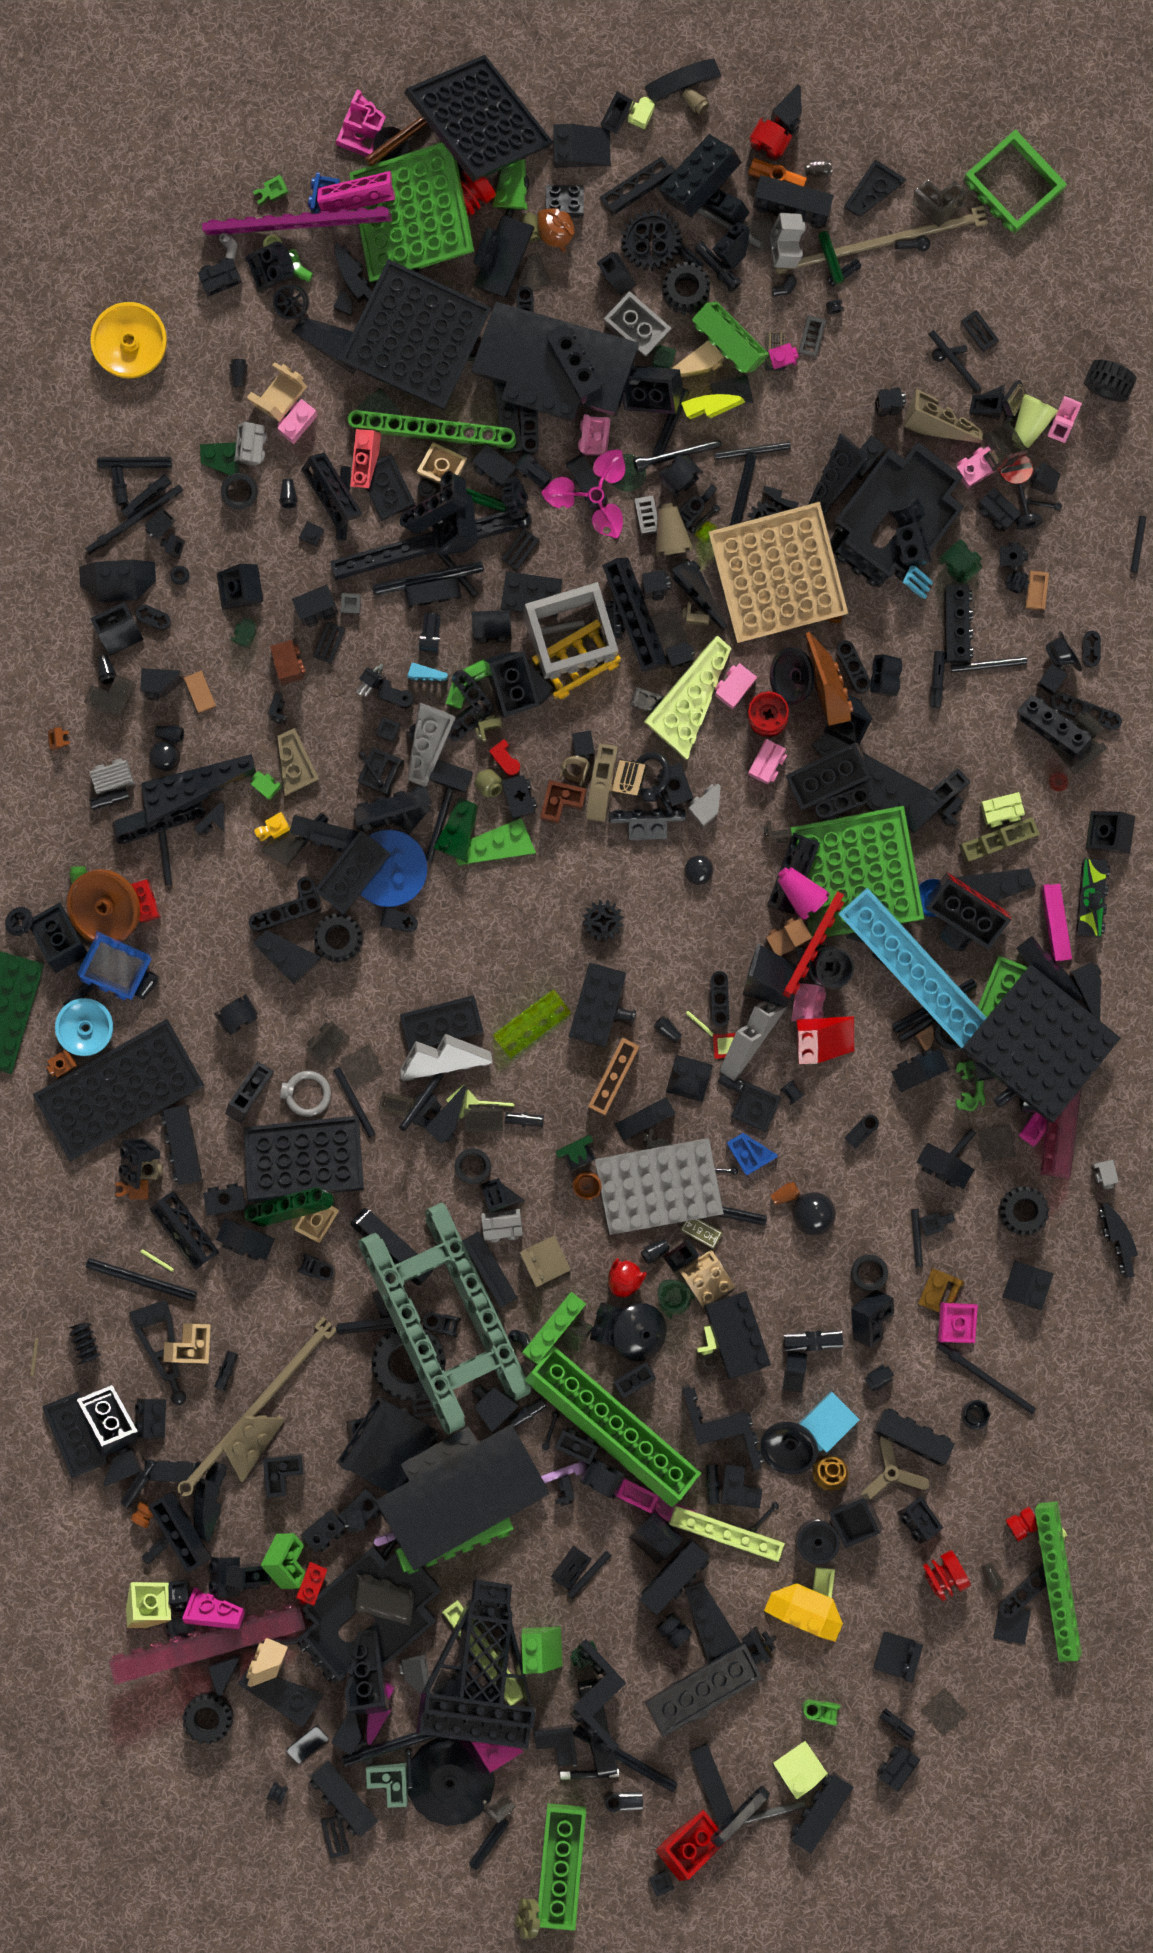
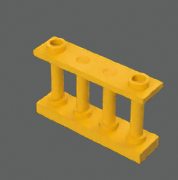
(576, 641)

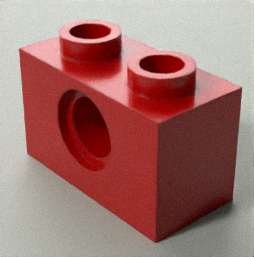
(148, 905)

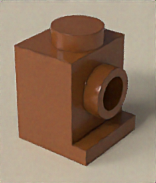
(69, 1064)

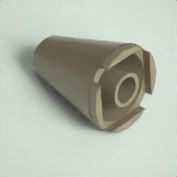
(671, 532)

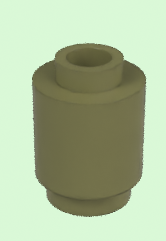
(531, 219)

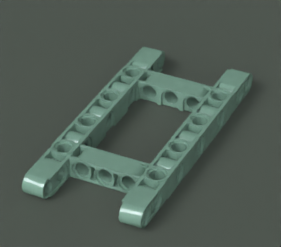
(475, 1301)

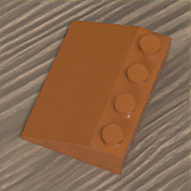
(828, 683)

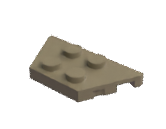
(250, 1441)

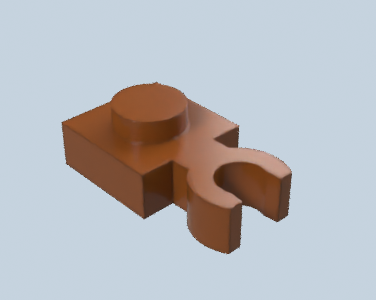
(142, 1193)

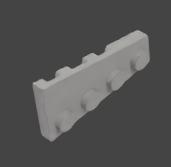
(429, 738)

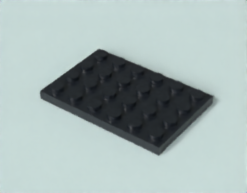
(302, 1157)

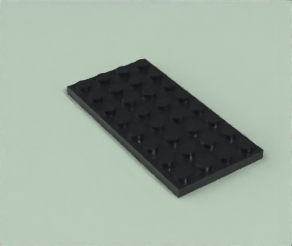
(118, 1090)

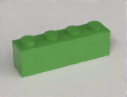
(553, 1328)

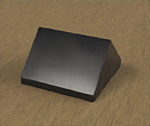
(222, 1671)

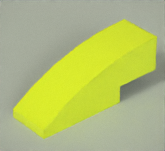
(711, 405)

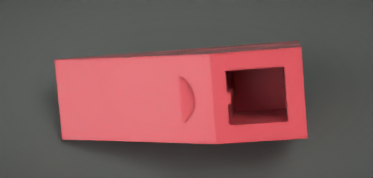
(364, 457)

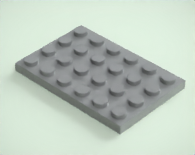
(659, 1186)

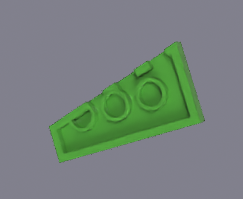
(500, 843)

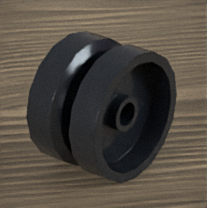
(814, 1530)

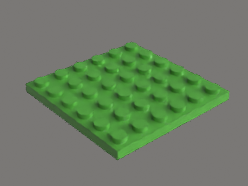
(426, 214)
(860, 854)

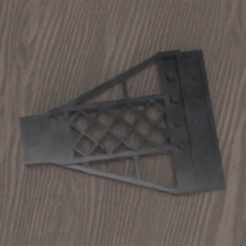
(472, 1718)

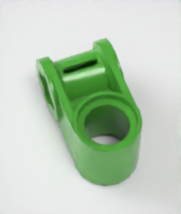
(825, 1711)

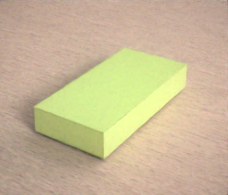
(824, 1580)

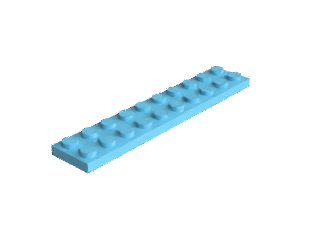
(913, 966)

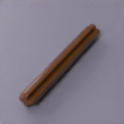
(396, 141)

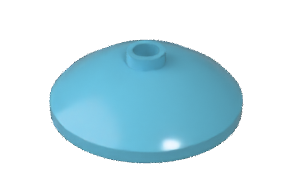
(73, 1018)

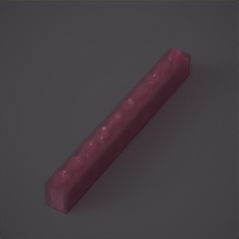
(205, 1644)

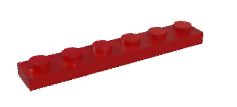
(810, 953)

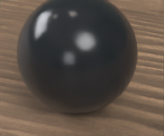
(814, 1213)

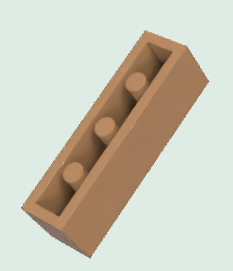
(613, 1076)

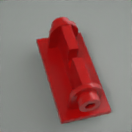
(311, 1584)

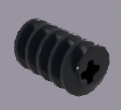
(84, 1342)

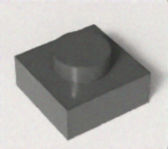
(350, 603)

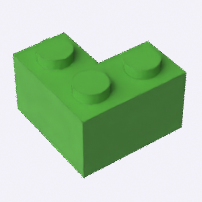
(282, 1561)

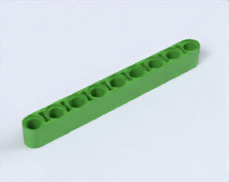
(439, 435)

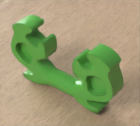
(970, 1103)

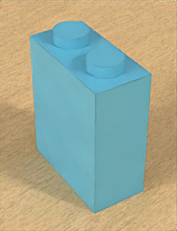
(829, 1421)

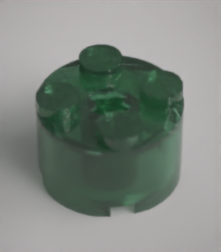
(961, 562)

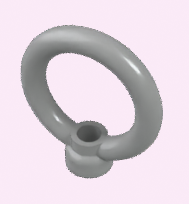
(287, 1093)

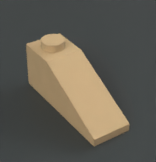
(701, 361)

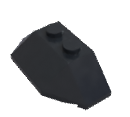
(117, 579)

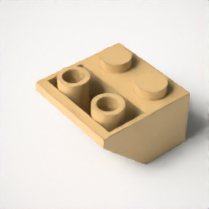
(266, 1662)

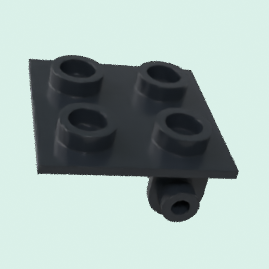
(566, 199)

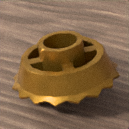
(827, 1477)

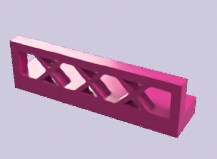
(356, 194)
(1056, 922)

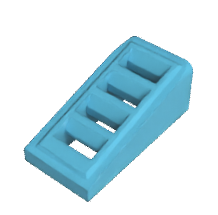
(420, 672)

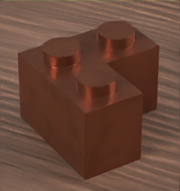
(286, 662)
(561, 795)

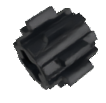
(1017, 582)

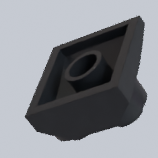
(689, 1078)

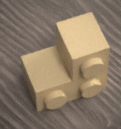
(193, 1346)

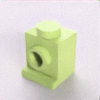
(641, 112)

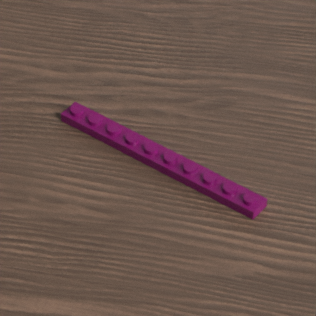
(304, 220)

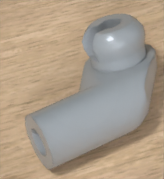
(230, 244)

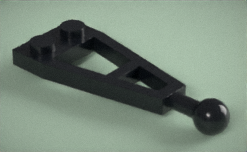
(149, 1316)

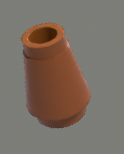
(786, 1193)

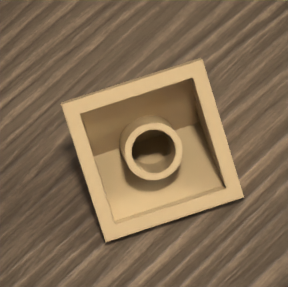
(440, 460)

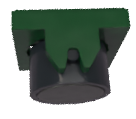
(577, 1153)

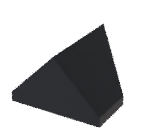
(989, 403)
(498, 1195)

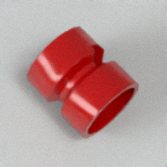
(1024, 1523)

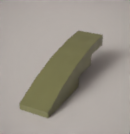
(999, 840)

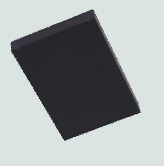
(389, 489)

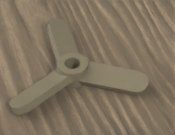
(900, 1476)

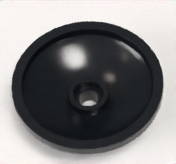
(792, 675)
(631, 1326)
(787, 1456)

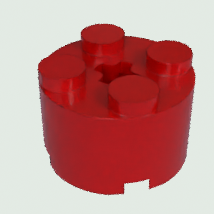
(769, 138)

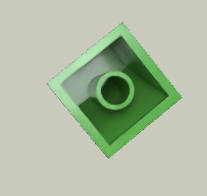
(541, 1649)

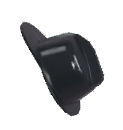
(1061, 653)

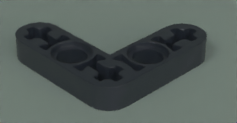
(474, 708)

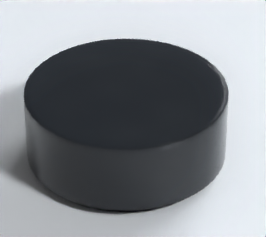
(709, 492)
(1094, 902)

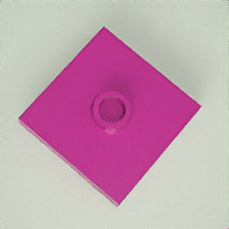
(957, 1322)

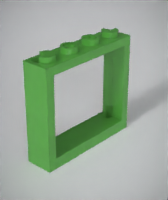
(1036, 161)

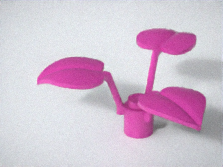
(607, 466)

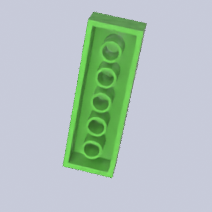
(561, 1866)

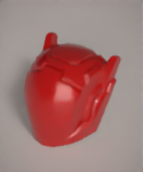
(624, 1278)

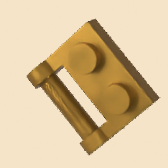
(935, 1288)

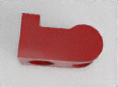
(506, 762)

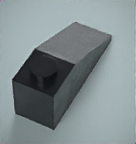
(1089, 985)
(248, 1092)
(645, 1118)
(447, 1119)

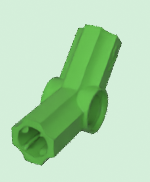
(477, 672)

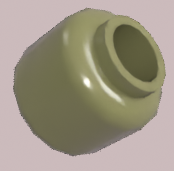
(488, 783)

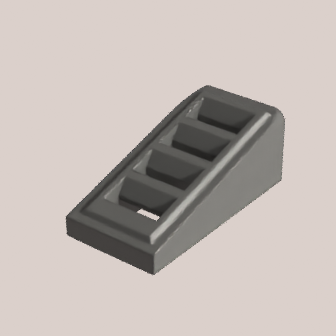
(814, 320)

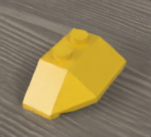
(806, 1610)

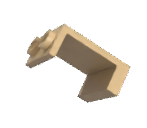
(280, 394)

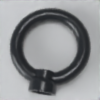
(650, 794)

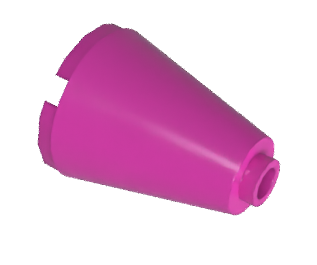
(802, 892)

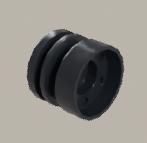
(838, 967)

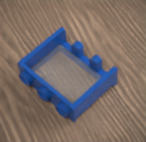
(114, 966)

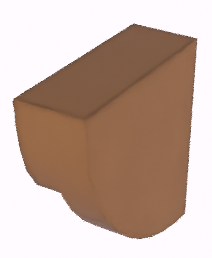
(926, 1038)

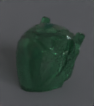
(673, 1302)

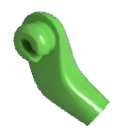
(299, 271)

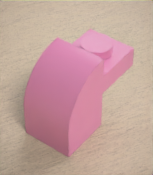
(1064, 419)

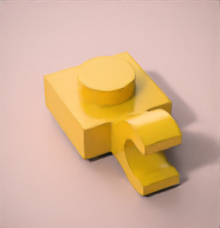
(275, 826)

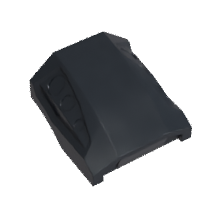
(270, 265)

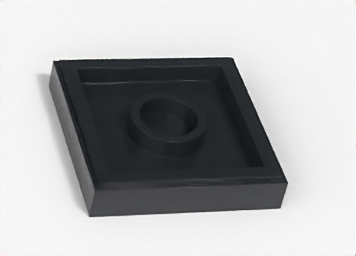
(756, 1107)

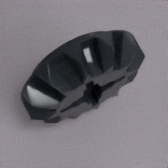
(11, 921)

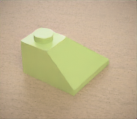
(147, 1604)
(800, 1769)

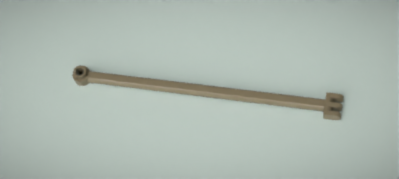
(893, 238)
(261, 1401)

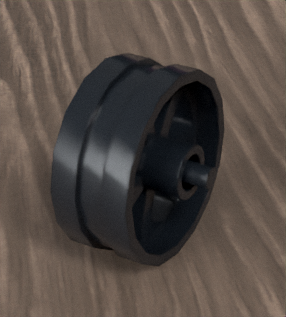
(291, 302)

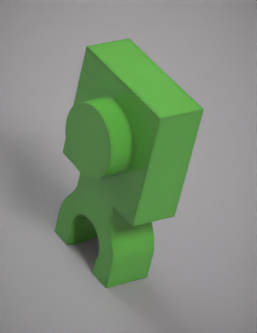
(273, 189)

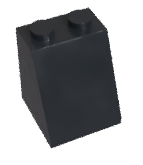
(769, 977)

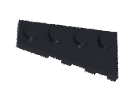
(841, 469)
(1000, 884)
(286, 1697)

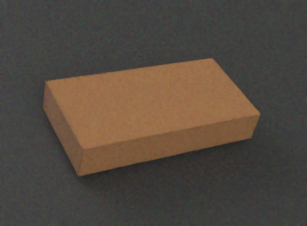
(1037, 590)
(200, 692)

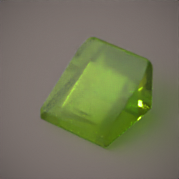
(703, 533)

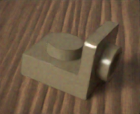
(697, 618)

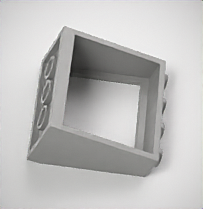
(560, 603)

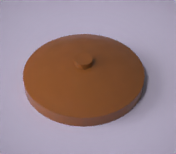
(103, 904)

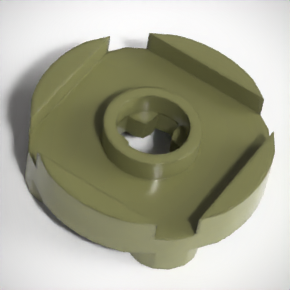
(526, 1918)

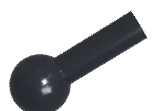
(921, 244)
(938, 355)

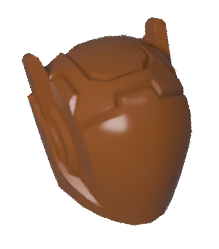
(555, 227)

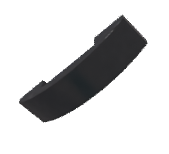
(682, 79)

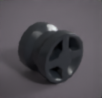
(277, 1793)

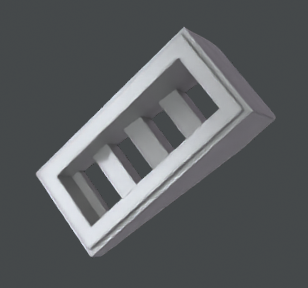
(647, 530)

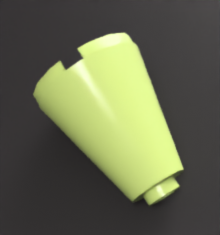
(1033, 419)

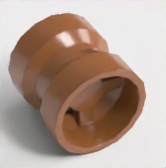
(143, 1515)

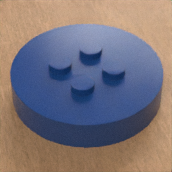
(402, 873)

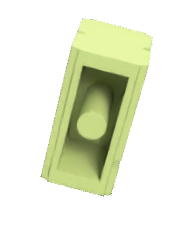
(1002, 809)

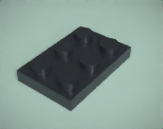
(526, 588)

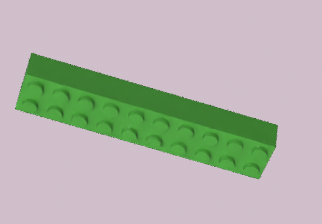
(612, 1426)

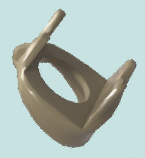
(582, 762)

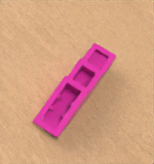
(646, 1499)

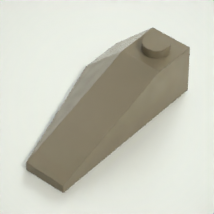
(930, 419)

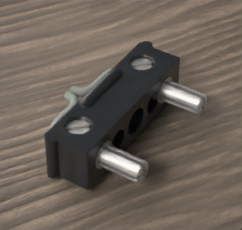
(371, 679)

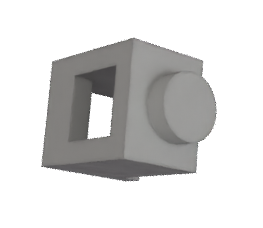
(1106, 1174)

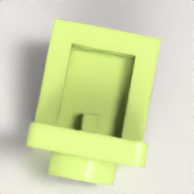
(710, 1340)

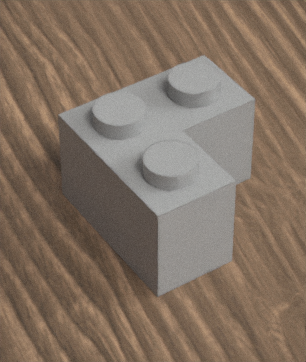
(785, 240)

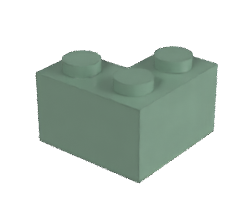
(390, 1777)

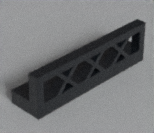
(640, 189)
(333, 488)
(802, 860)
(180, 1232)
(489, 1269)

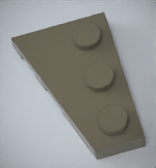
(295, 763)

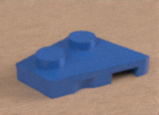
(750, 1153)

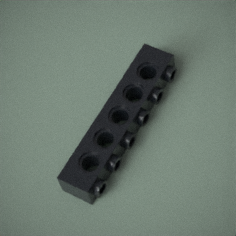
(635, 614)

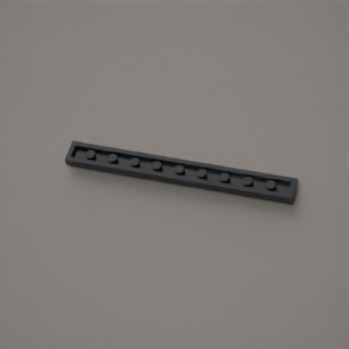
(413, 547)

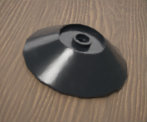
(455, 1761)

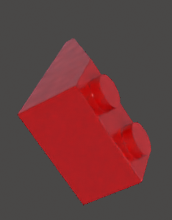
(824, 1038)
(689, 1846)

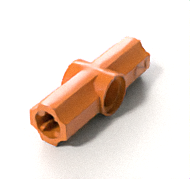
(762, 168)

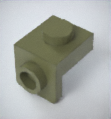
(491, 722)

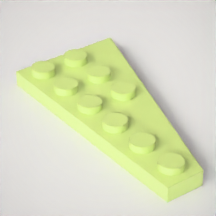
(685, 705)

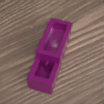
(376, 1720)

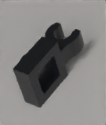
(934, 1223)

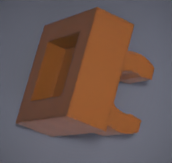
(55, 738)

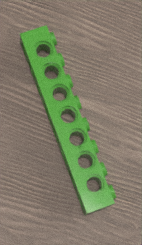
(1058, 1581)

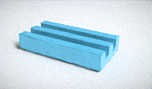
(924, 586)

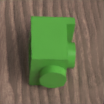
(265, 785)

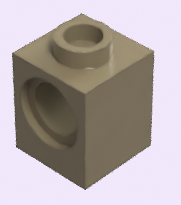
(157, 1170)

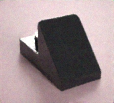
(617, 112)
(216, 816)
(794, 1371)

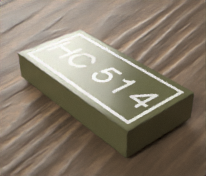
(702, 1232)

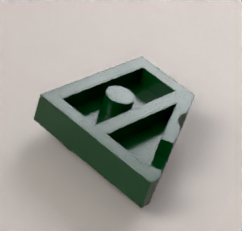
(220, 457)

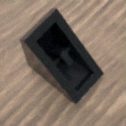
(681, 1255)

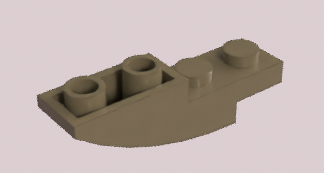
(601, 782)

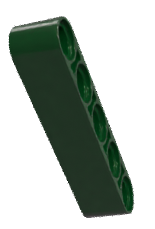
(289, 1207)

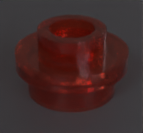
(1062, 777)

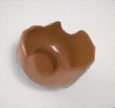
(583, 1179)

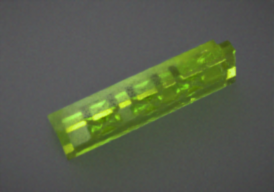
(529, 1020)

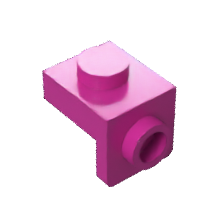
(783, 355)

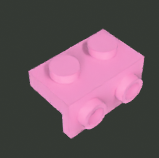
(594, 435)
(808, 1002)

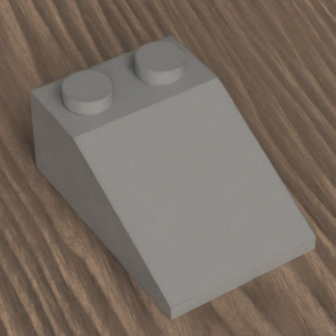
(637, 323)

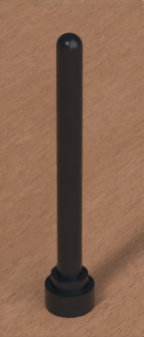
(641, 463)

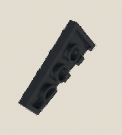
(711, 1624)

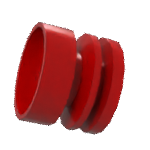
(476, 190)
(767, 703)
(946, 1575)

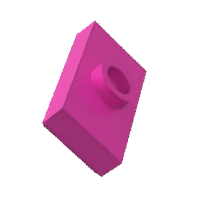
(1034, 1129)

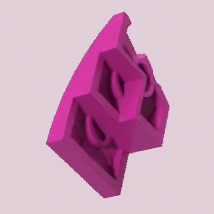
(360, 119)

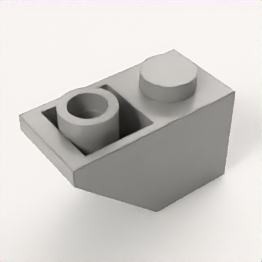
(707, 806)

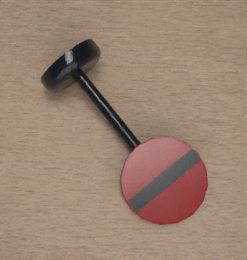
(1016, 475)

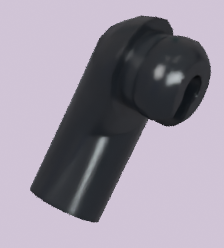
(519, 1337)

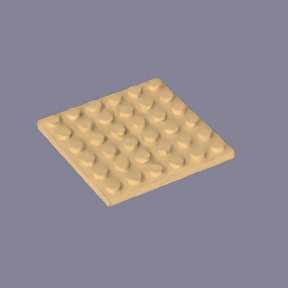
(778, 572)

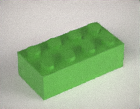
(730, 337)

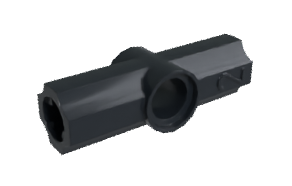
(813, 1340)

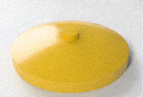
(128, 340)

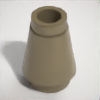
(696, 101)

